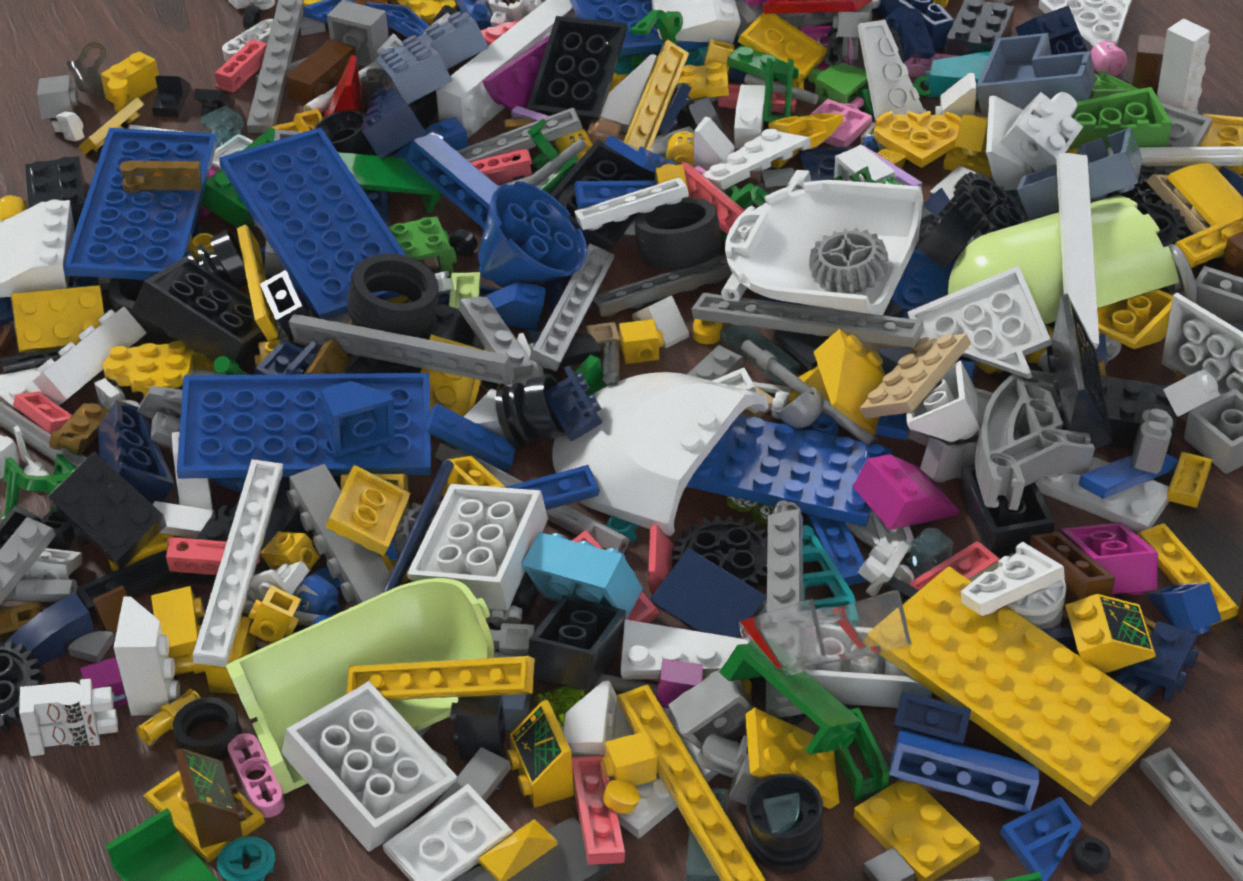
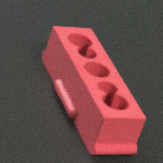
(241, 66)
(502, 168)
(199, 558)

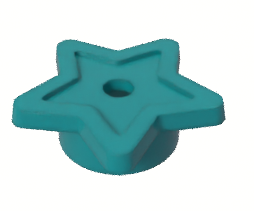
(627, 528)

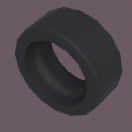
(202, 711)

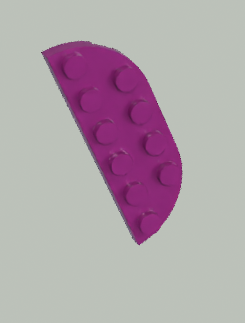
(515, 81)

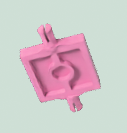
(852, 126)

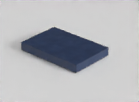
(707, 597)

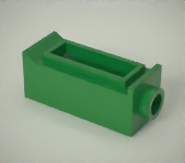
(780, 68)
(872, 758)

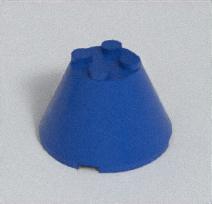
(528, 238)

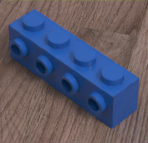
(964, 771)

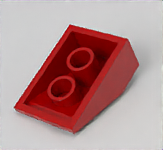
(348, 91)

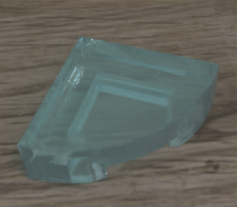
(782, 812)

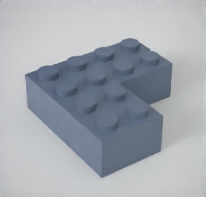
(423, 61)
(1025, 67)
(1106, 174)

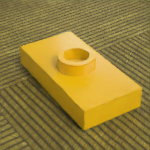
(1189, 479)

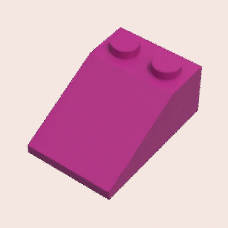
(901, 493)
(1120, 553)

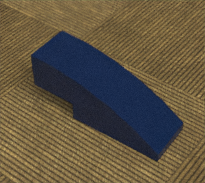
(54, 628)

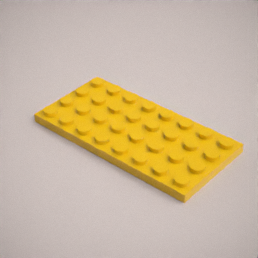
(1026, 688)

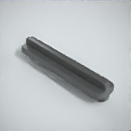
(611, 362)

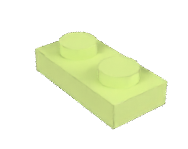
(465, 286)

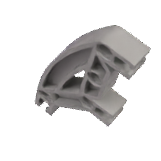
(1009, 464)

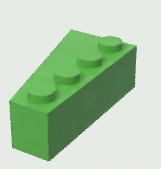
(1121, 111)

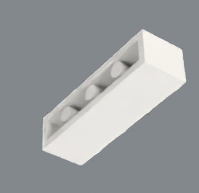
(1183, 65)
(86, 359)

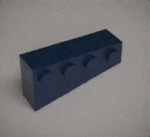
(935, 17)
(390, 122)
(131, 453)

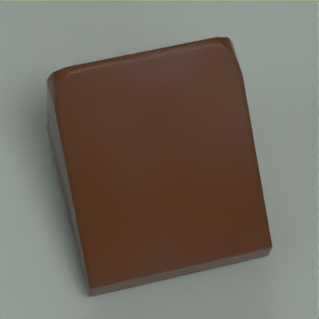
(109, 607)

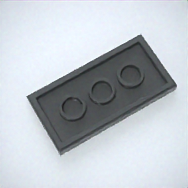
(562, 863)

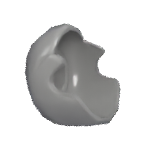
(803, 410)

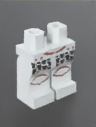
(66, 714)

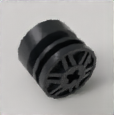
(346, 133)
(224, 261)
(527, 413)
(800, 843)

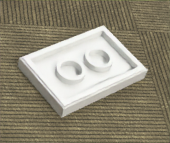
(447, 838)

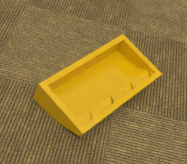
(1208, 192)

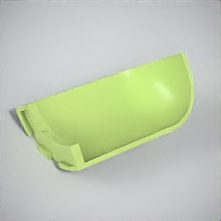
(1125, 250)
(310, 668)

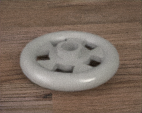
(1187, 285)

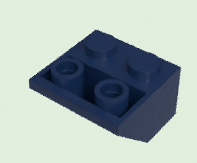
(1061, 30)

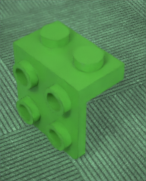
(425, 240)

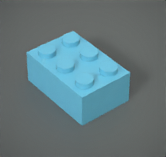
(581, 572)

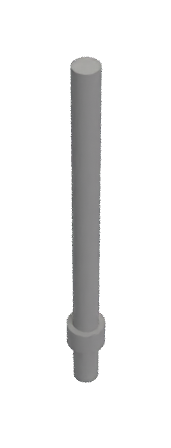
(768, 362)

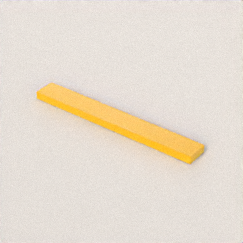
(689, 788)

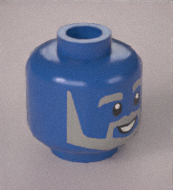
(317, 596)

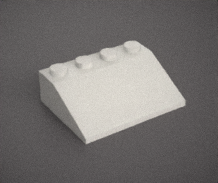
(703, 19)
(36, 248)
(1203, 341)
(481, 540)
(367, 764)

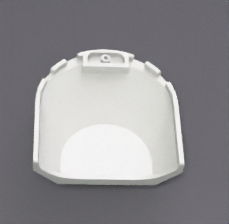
(773, 243)
(652, 442)

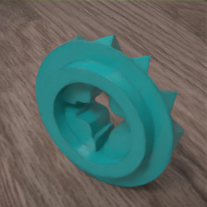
(232, 856)

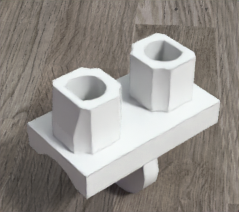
(884, 564)

